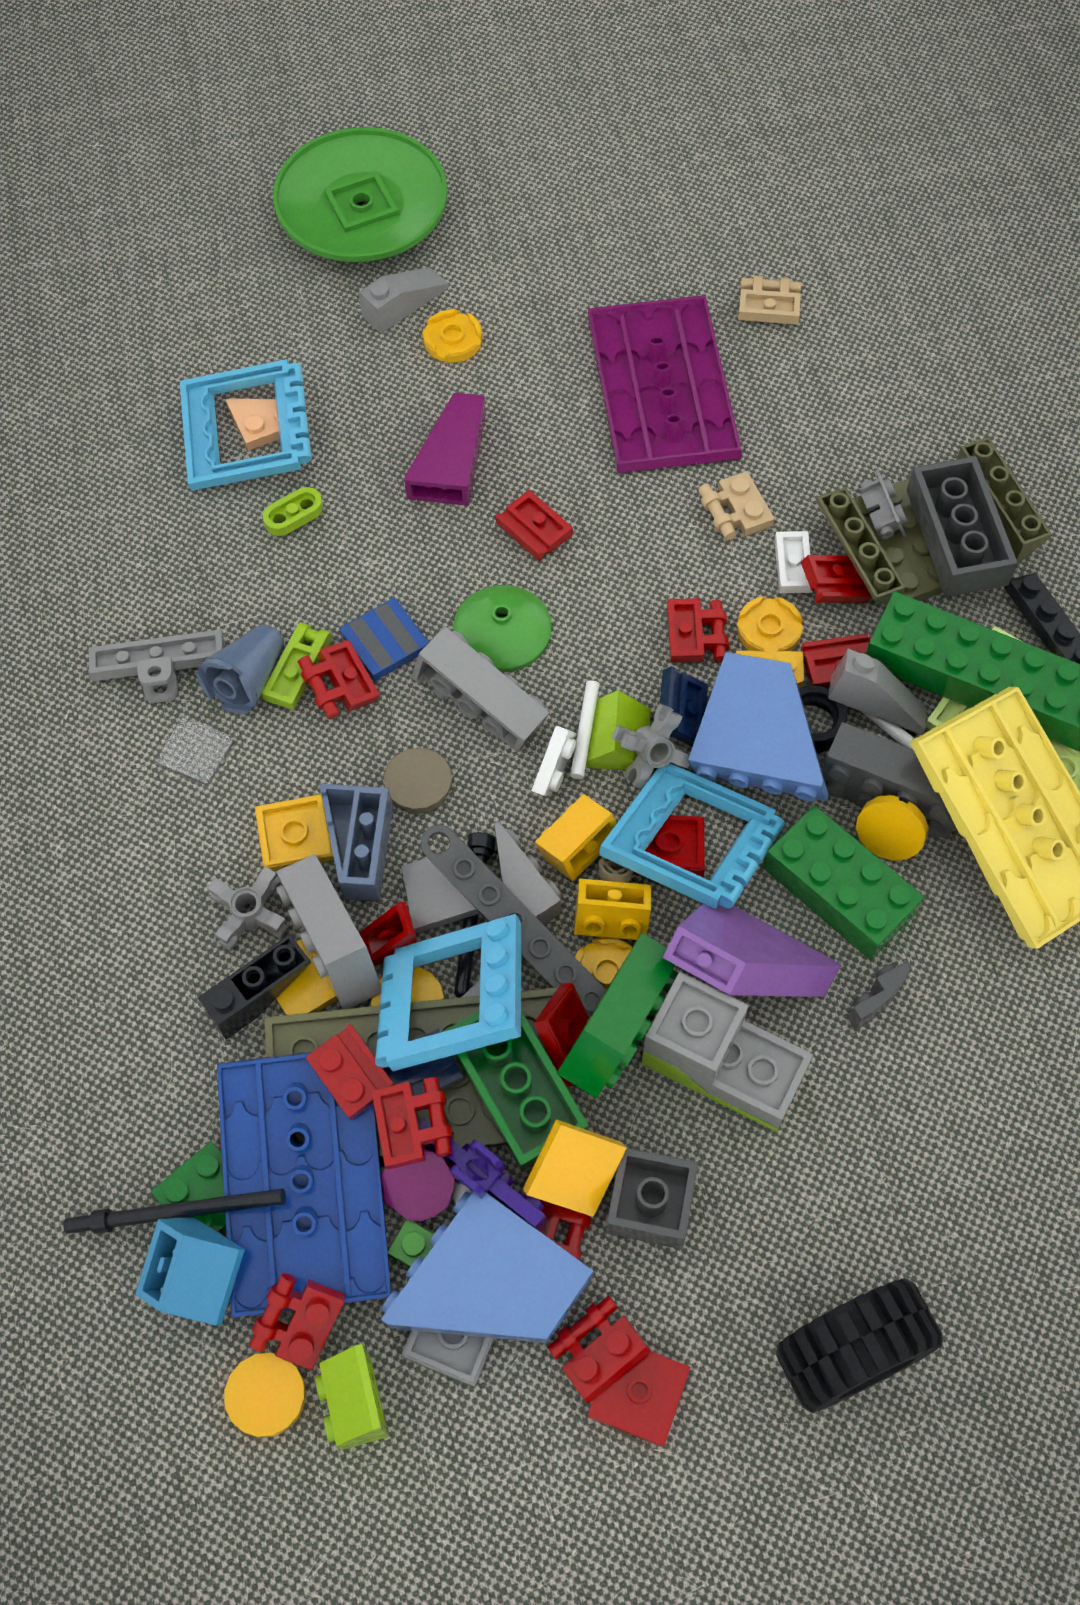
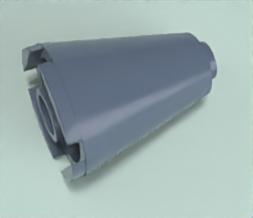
(241, 669)

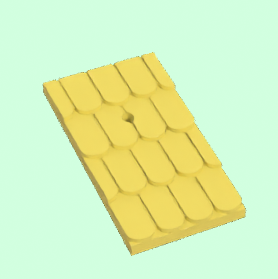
(1012, 809)

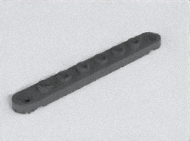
(496, 901)

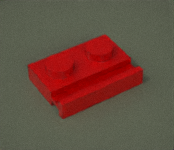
(534, 525)
(834, 579)
(825, 655)
(349, 1071)

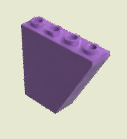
(748, 955)

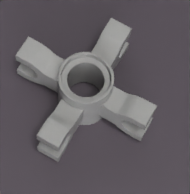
(652, 746)
(259, 917)

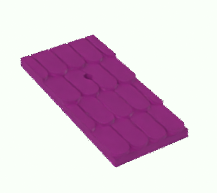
(663, 384)

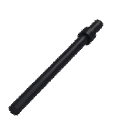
(105, 1219)

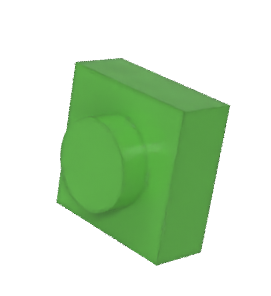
(410, 1244)

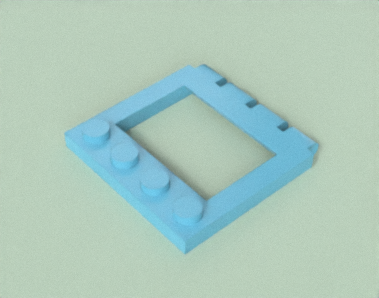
(201, 425)
(654, 805)
(498, 994)

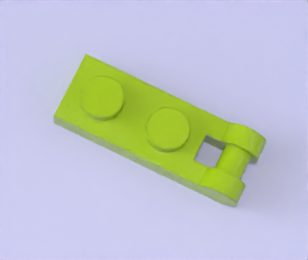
(285, 682)

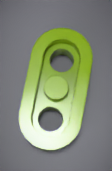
(291, 511)

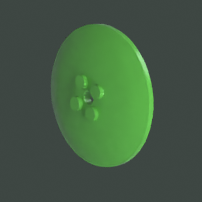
(383, 168)

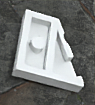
(555, 759)

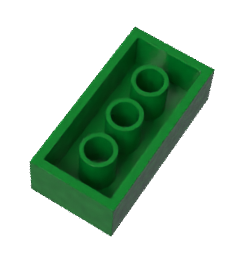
(842, 882)
(620, 1018)
(519, 1091)

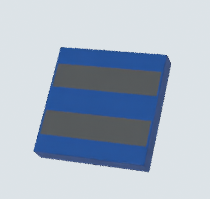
(384, 638)

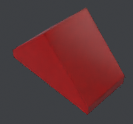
(389, 932)

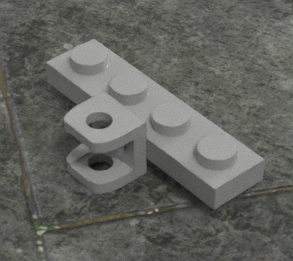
(154, 660)

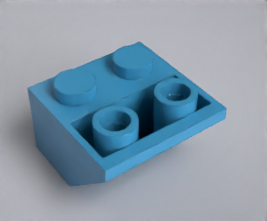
(189, 1270)

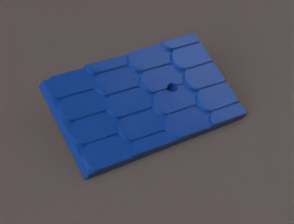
(331, 1180)

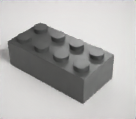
(961, 526)
(871, 766)

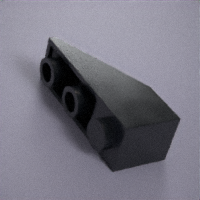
(254, 986)

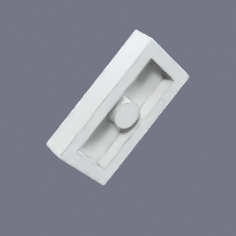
(790, 550)

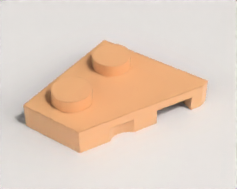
(255, 420)

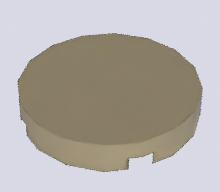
(418, 780)

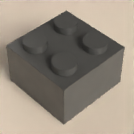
(652, 1198)

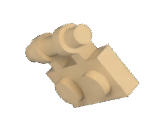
(769, 300)
(743, 501)

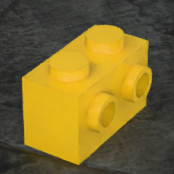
(576, 837)
(612, 909)

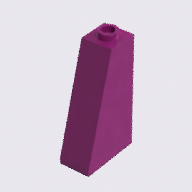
(450, 454)

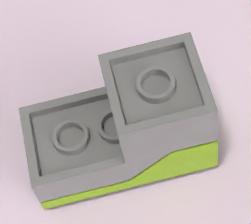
(713, 1051)

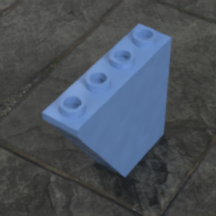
(758, 731)
(488, 1278)

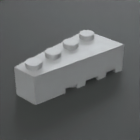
(479, 688)
(328, 931)

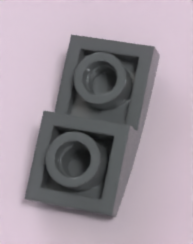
(885, 988)

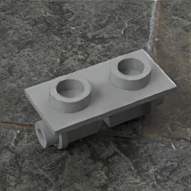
(888, 517)

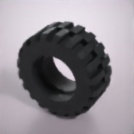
(858, 1344)

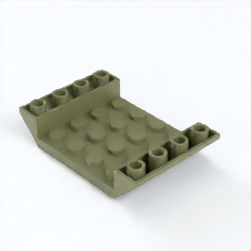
(904, 562)

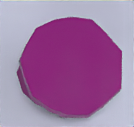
(419, 1188)

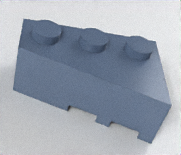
(359, 837)

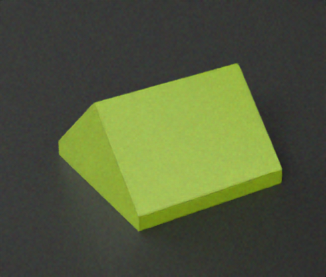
(609, 712)

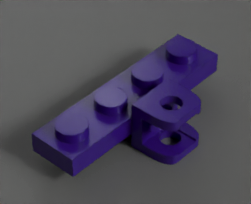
(483, 1173)

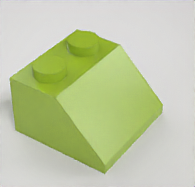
(352, 1399)

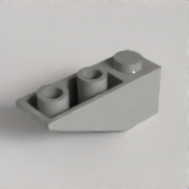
(523, 877)

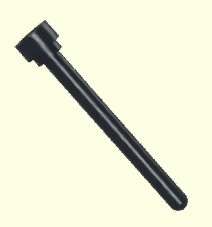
(483, 846)

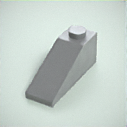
(399, 295)
(873, 689)

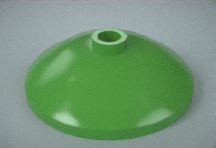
(510, 640)

